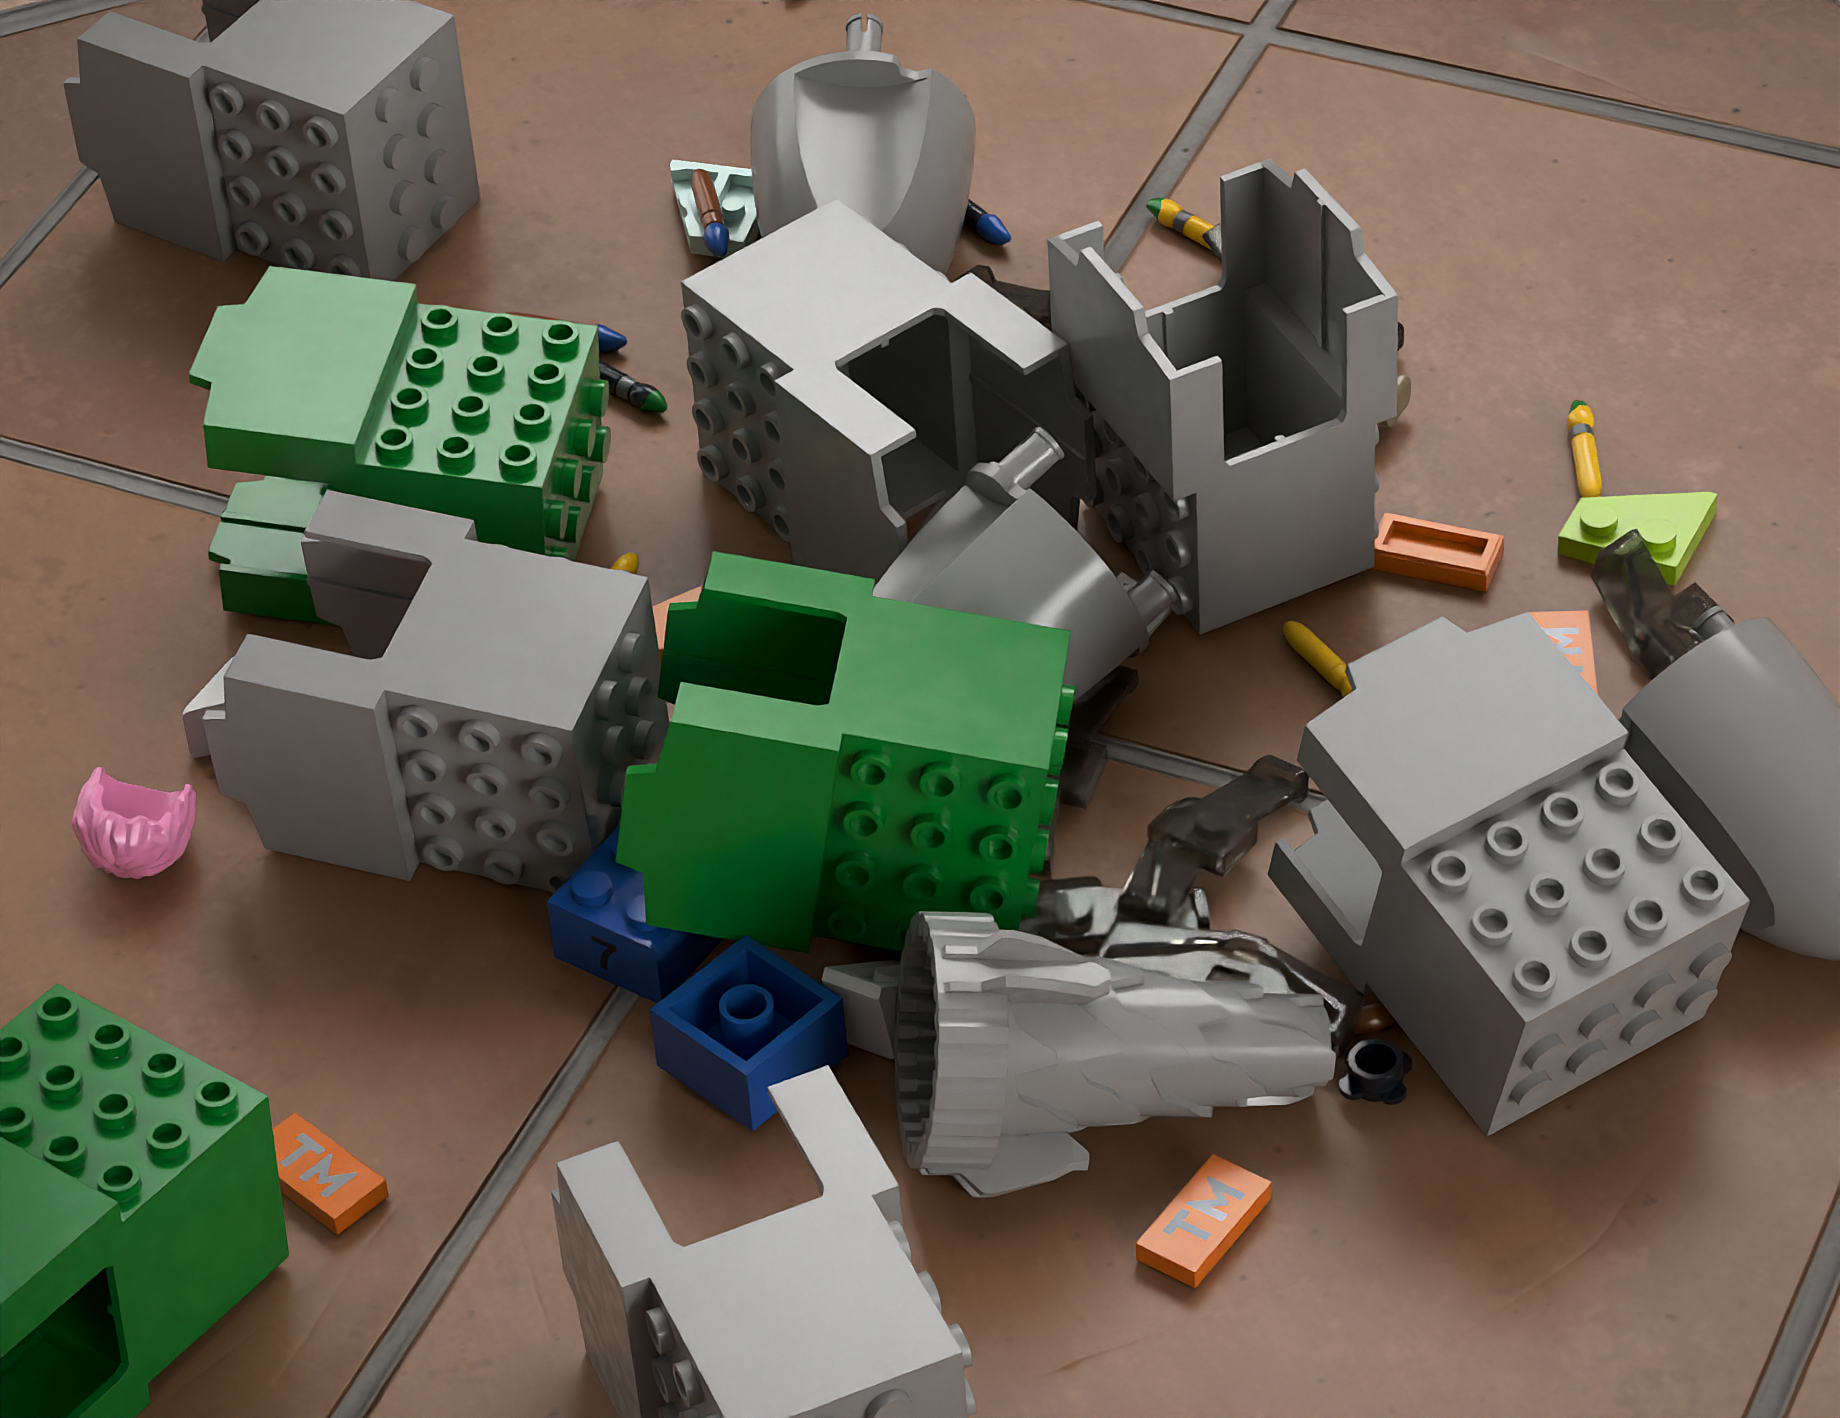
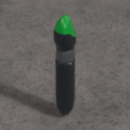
(639, 394)

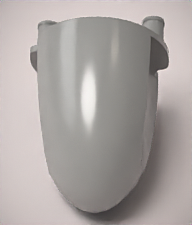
(873, 138)
(1020, 561)
(1752, 764)

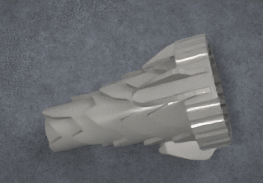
(1026, 1041)

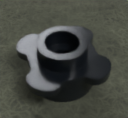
(1375, 1072)

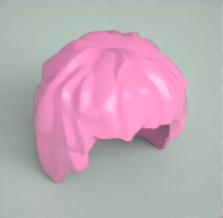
(132, 826)

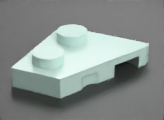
(735, 199)

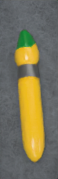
(1173, 216)
(1580, 425)

